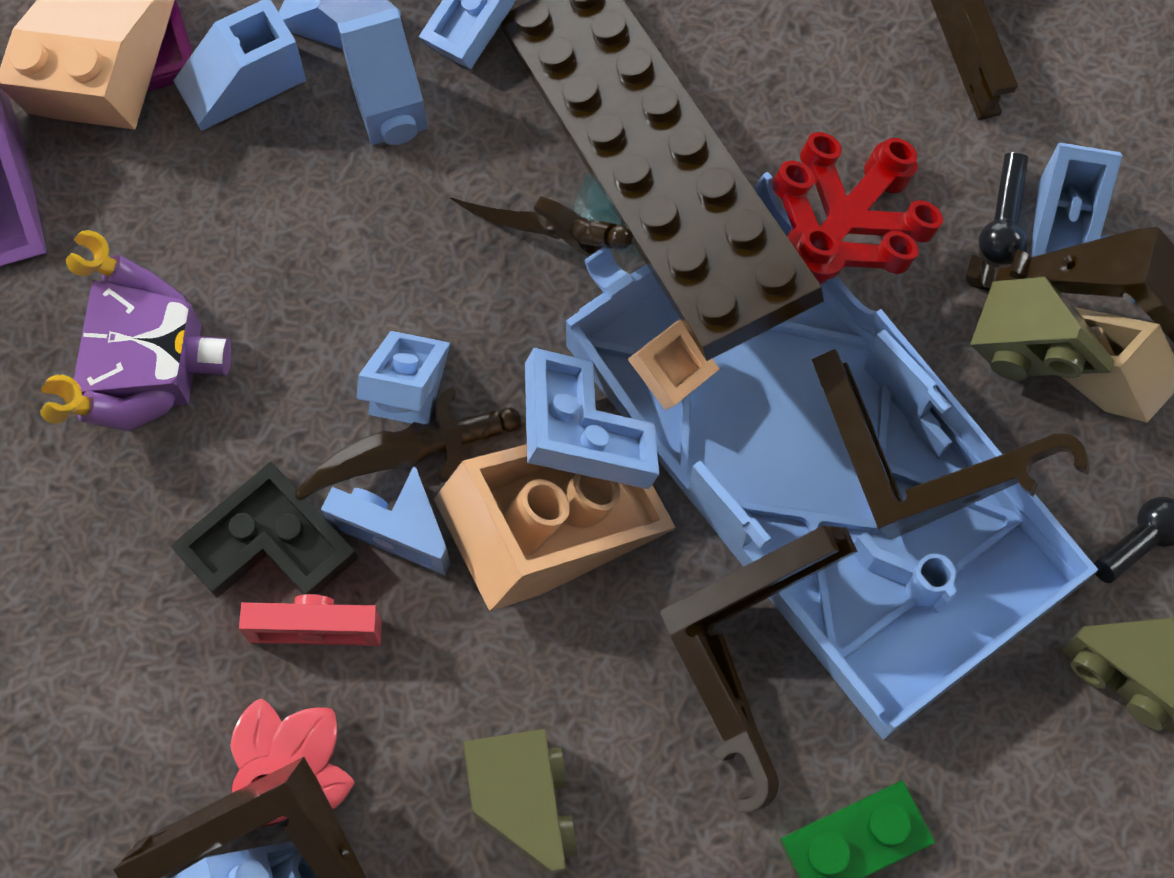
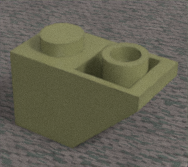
(1036, 332)
(1132, 661)
(515, 796)

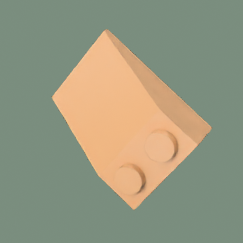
(85, 59)
(539, 525)

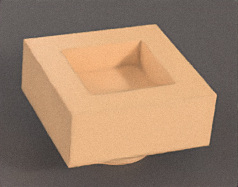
(672, 365)

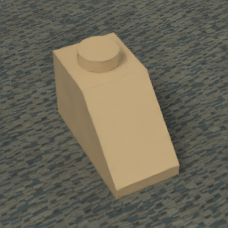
(1141, 368)

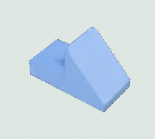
(403, 377)
(405, 531)

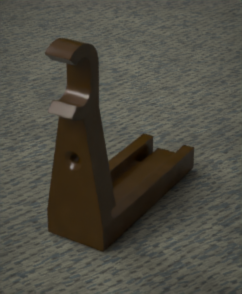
(976, 53)
(1127, 262)
(936, 497)
(708, 656)
(285, 792)

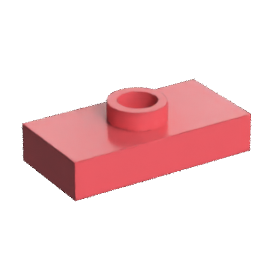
(311, 621)

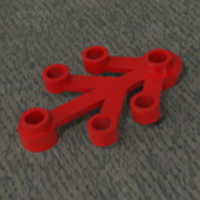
(822, 247)

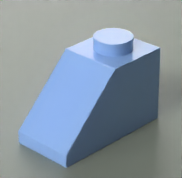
(383, 77)

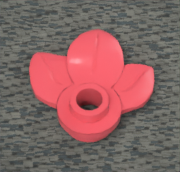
(266, 744)

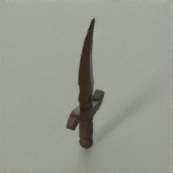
(559, 223)
(411, 445)

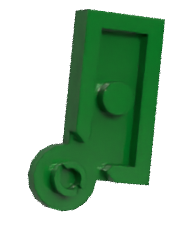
(859, 837)

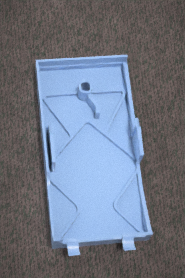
(771, 465)

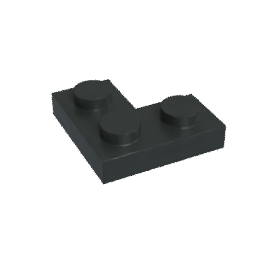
(262, 522)

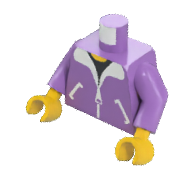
(134, 346)

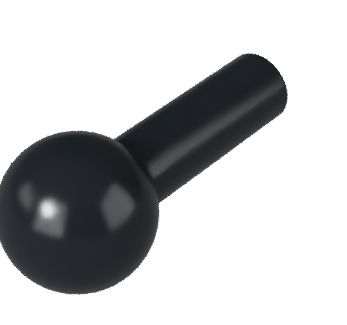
(1004, 234)
(1154, 528)

